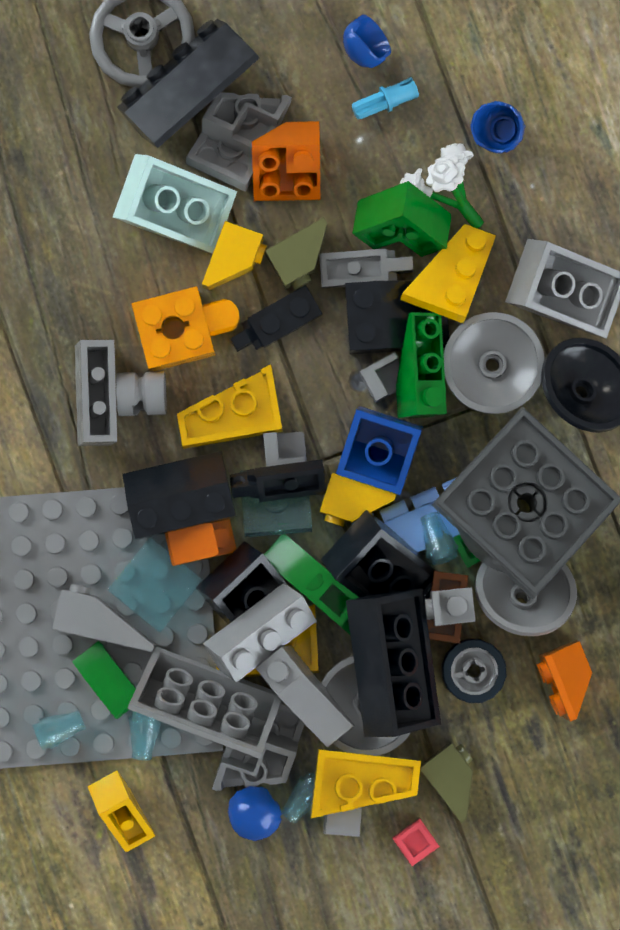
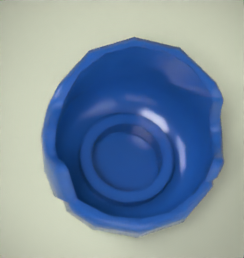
(366, 42)
(497, 127)
(254, 813)

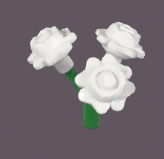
(448, 175)

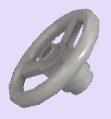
(130, 28)

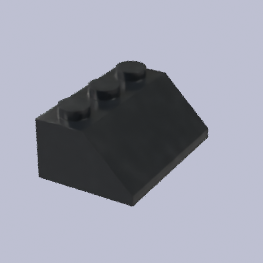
(178, 495)

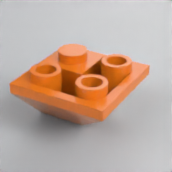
(287, 163)
(569, 677)

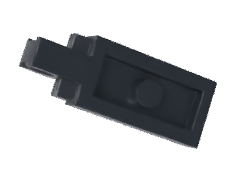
(278, 320)
(280, 481)

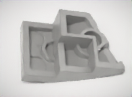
(228, 133)
(276, 759)

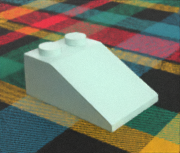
(174, 203)

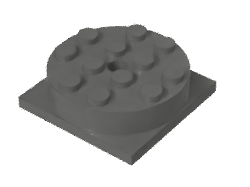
(562, 496)

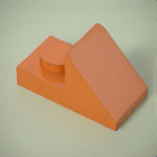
(200, 542)

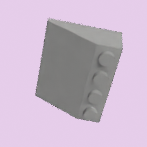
(206, 702)

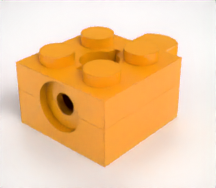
(180, 327)

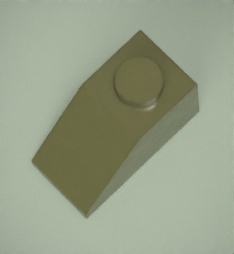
(298, 255)
(451, 777)

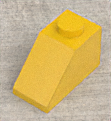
(234, 255)
(349, 499)
(120, 811)

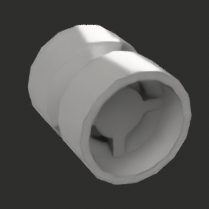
(141, 393)

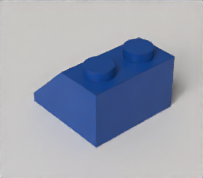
(379, 450)

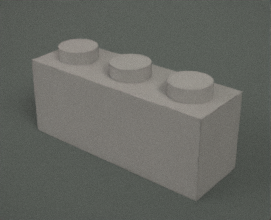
(95, 393)
(260, 632)

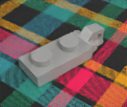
(362, 266)

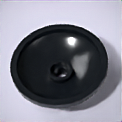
(591, 371)

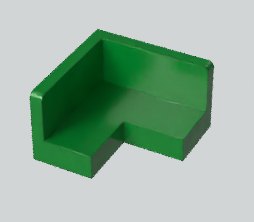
(403, 216)

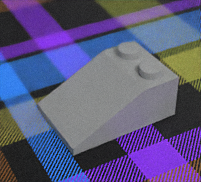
(565, 287)

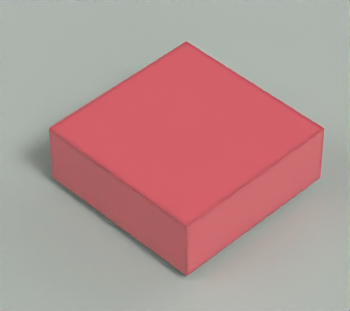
(415, 842)

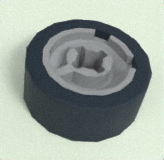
(491, 667)

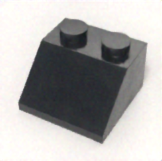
(239, 582)

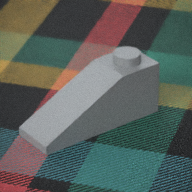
(92, 618)
(304, 695)

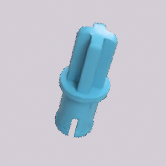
(386, 98)

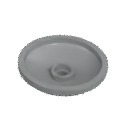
(510, 345)
(536, 617)
(343, 688)

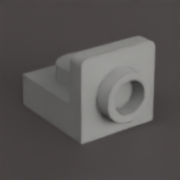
(450, 606)

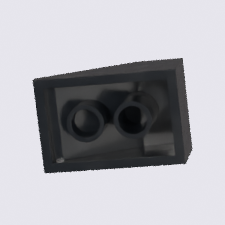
(379, 317)
(377, 560)

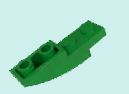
(310, 579)

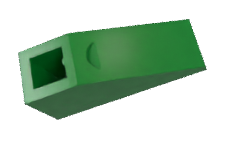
(421, 369)

